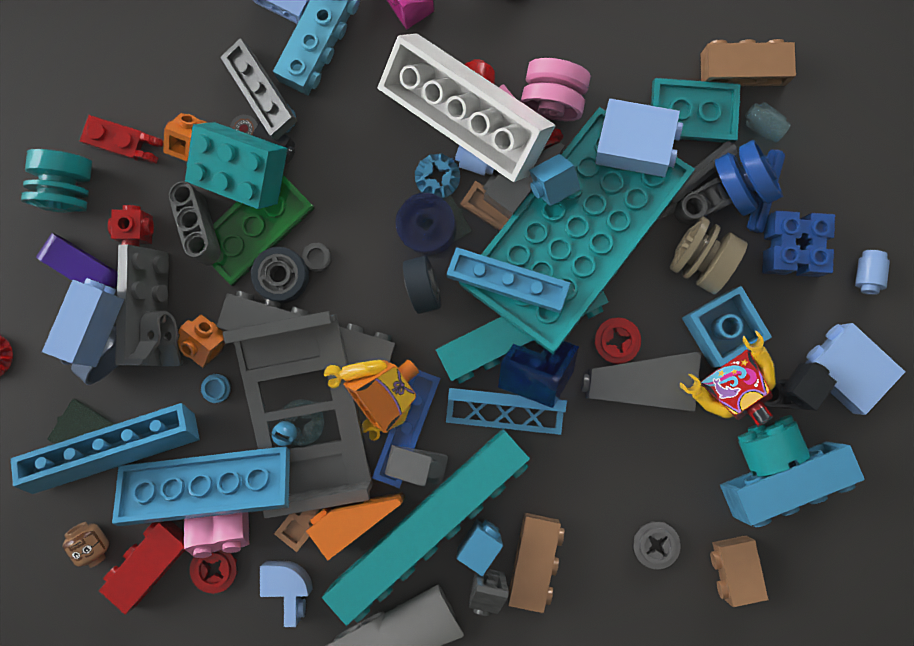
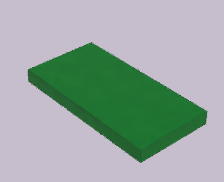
(249, 231)

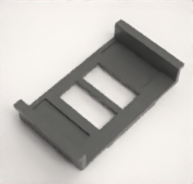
(322, 472)

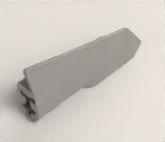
(418, 622)

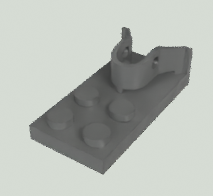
(143, 316)

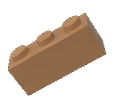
(749, 62)
(535, 563)

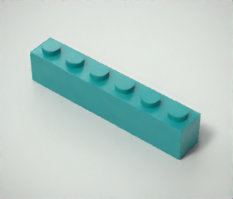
(489, 343)

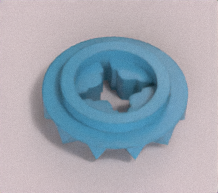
(444, 164)

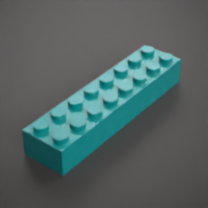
(424, 527)

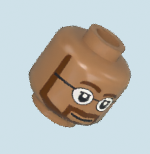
(85, 544)

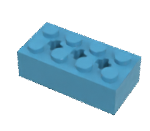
(825, 472)

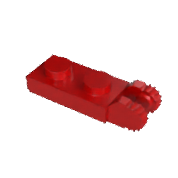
(118, 139)

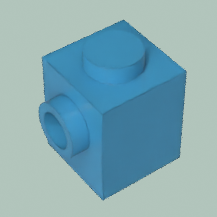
(554, 179)

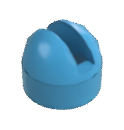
(287, 429)

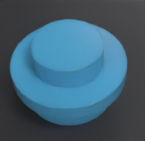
(215, 388)

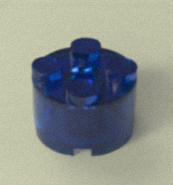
(414, 213)

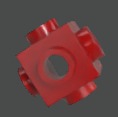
(131, 226)

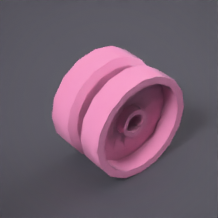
(556, 88)

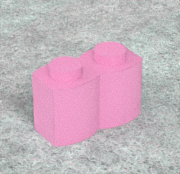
(216, 533)

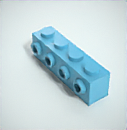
(313, 43)

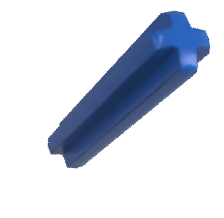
(759, 217)

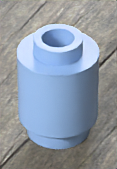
(471, 162)
(872, 272)

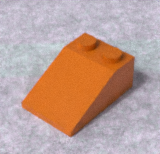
(343, 524)

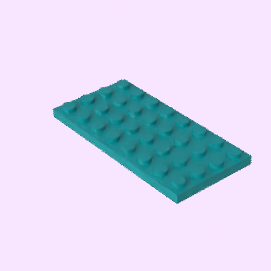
(580, 237)

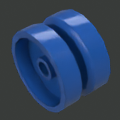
(744, 180)

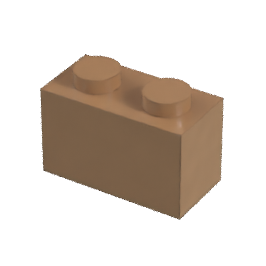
(739, 571)

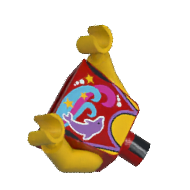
(739, 385)

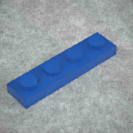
(408, 433)

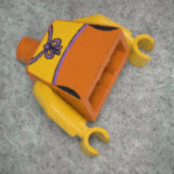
(379, 391)

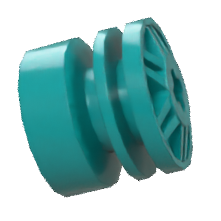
(57, 180)

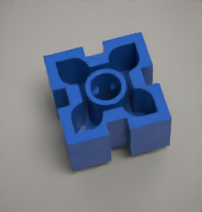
(810, 256)

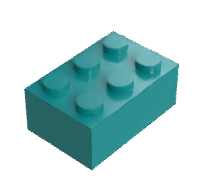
(235, 164)

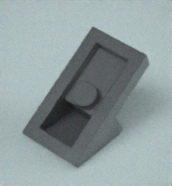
(416, 465)

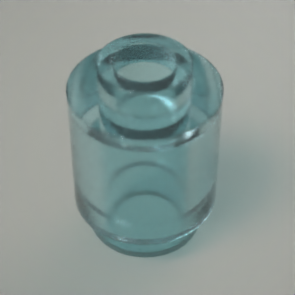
(767, 121)

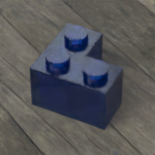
(536, 374)

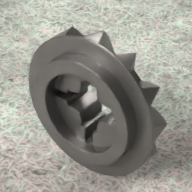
(670, 545)

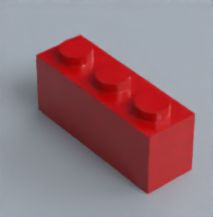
(144, 565)

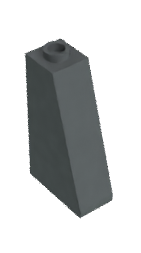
(646, 382)

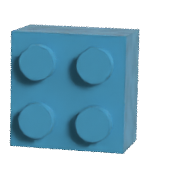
(721, 325)

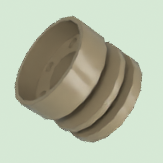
(706, 254)

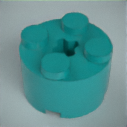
(773, 447)

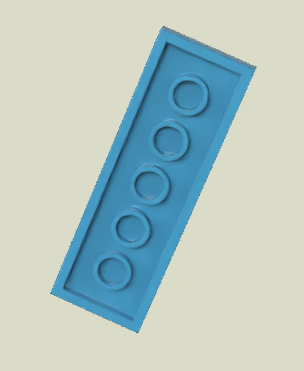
(202, 486)

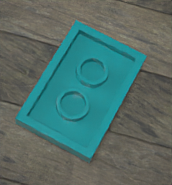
(705, 108)

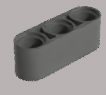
(185, 215)

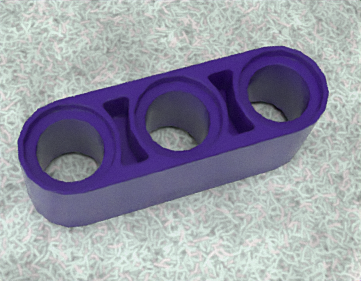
(75, 262)

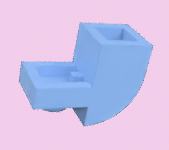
(287, 581)

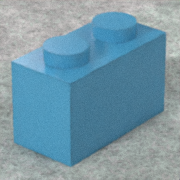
(480, 546)

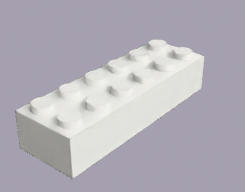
(465, 106)

